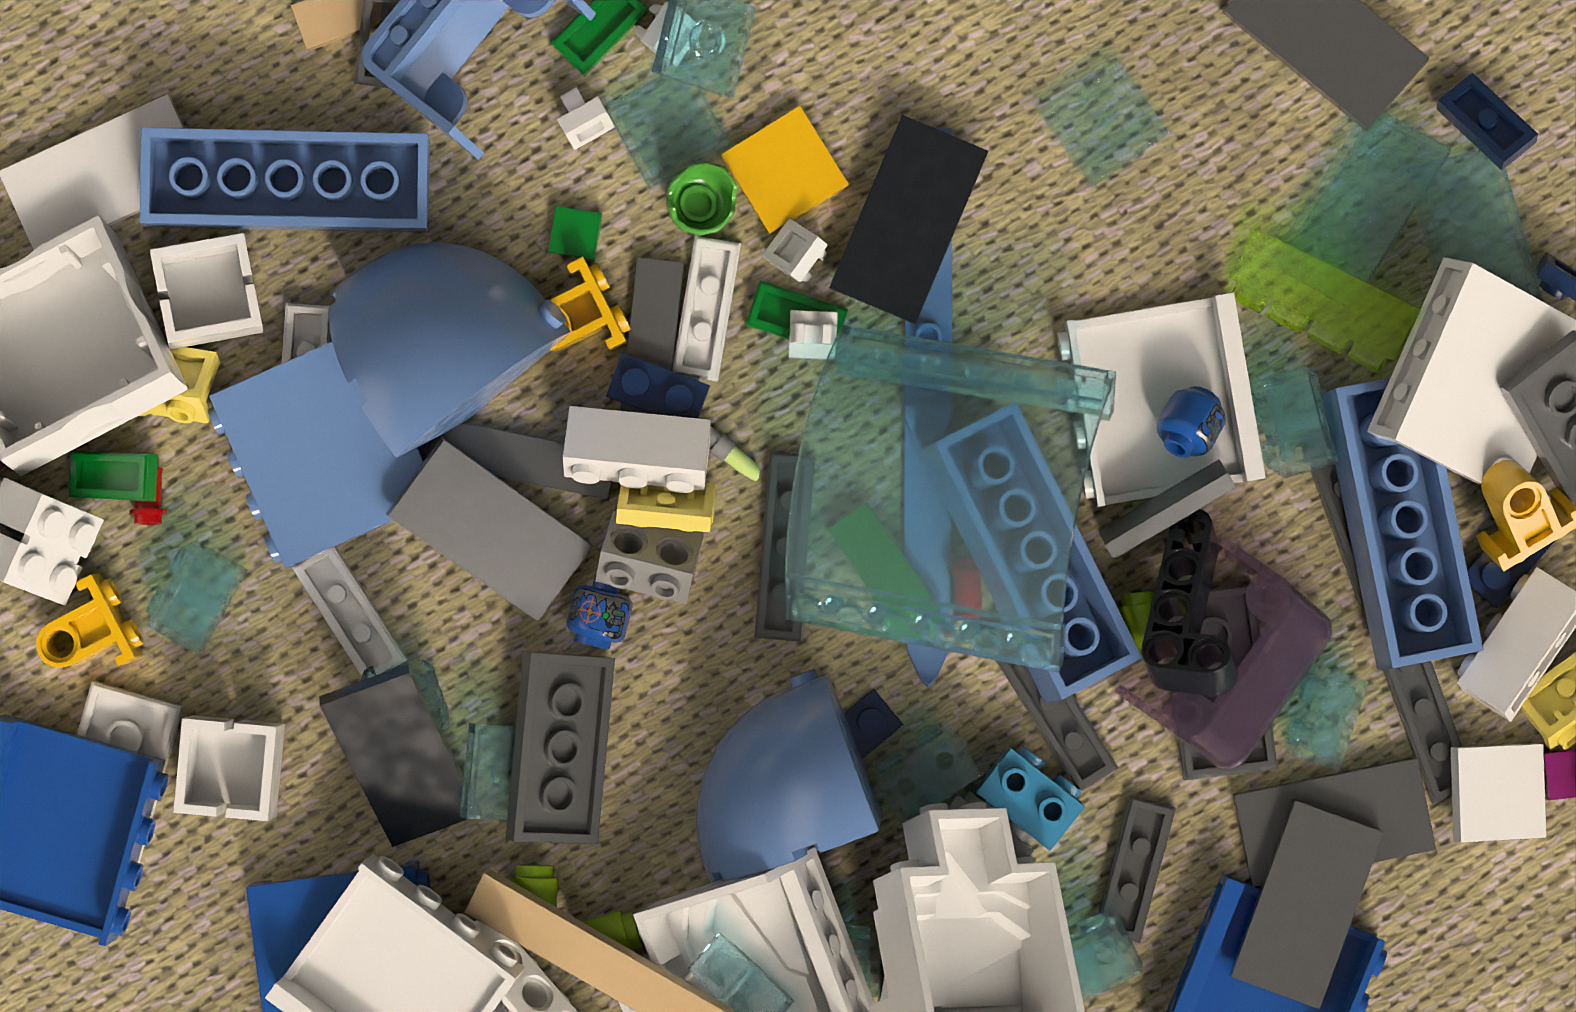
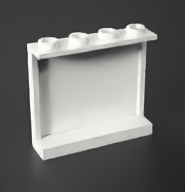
(1153, 358)
(1448, 377)
(395, 952)

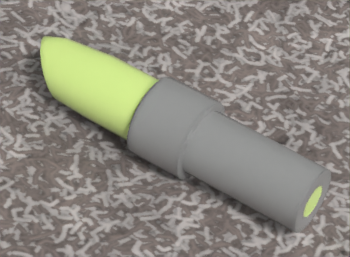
(726, 450)

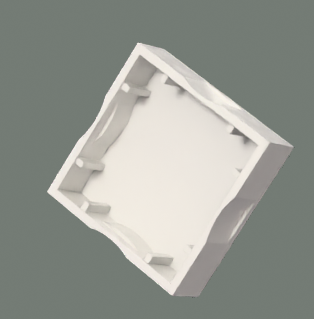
(76, 347)

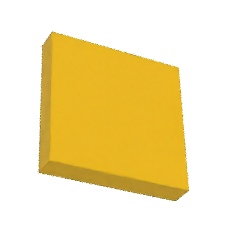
(784, 170)

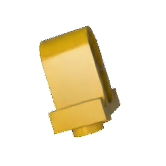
(588, 310)
(1522, 514)
(93, 628)

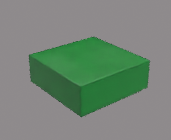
(575, 233)

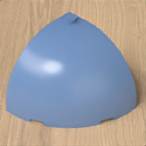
(436, 336)
(784, 783)

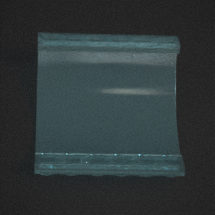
(942, 495)

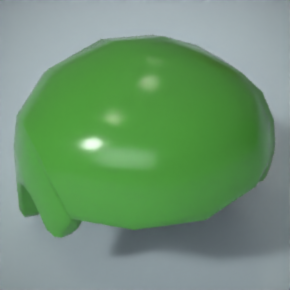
(701, 198)

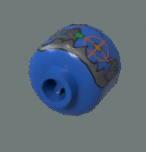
(1191, 422)
(599, 615)

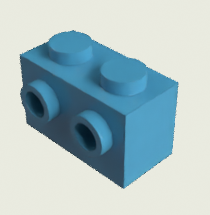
(1031, 798)

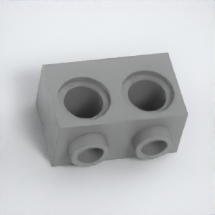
(649, 560)

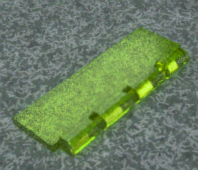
(1336, 301)

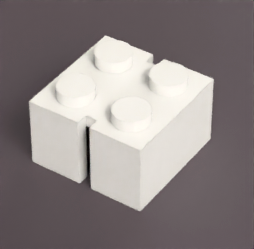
(206, 291)
(51, 541)
(229, 766)

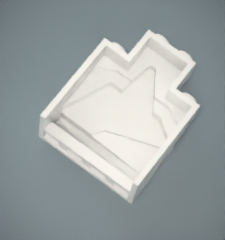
(779, 920)
(972, 921)

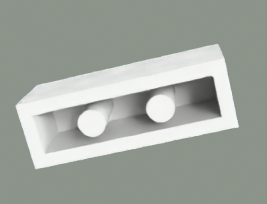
(636, 449)
(1520, 644)

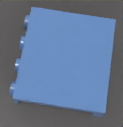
(309, 455)

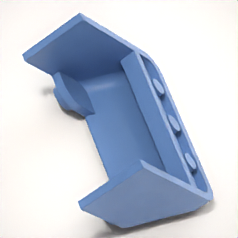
(427, 44)

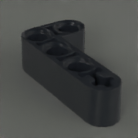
(1187, 599)

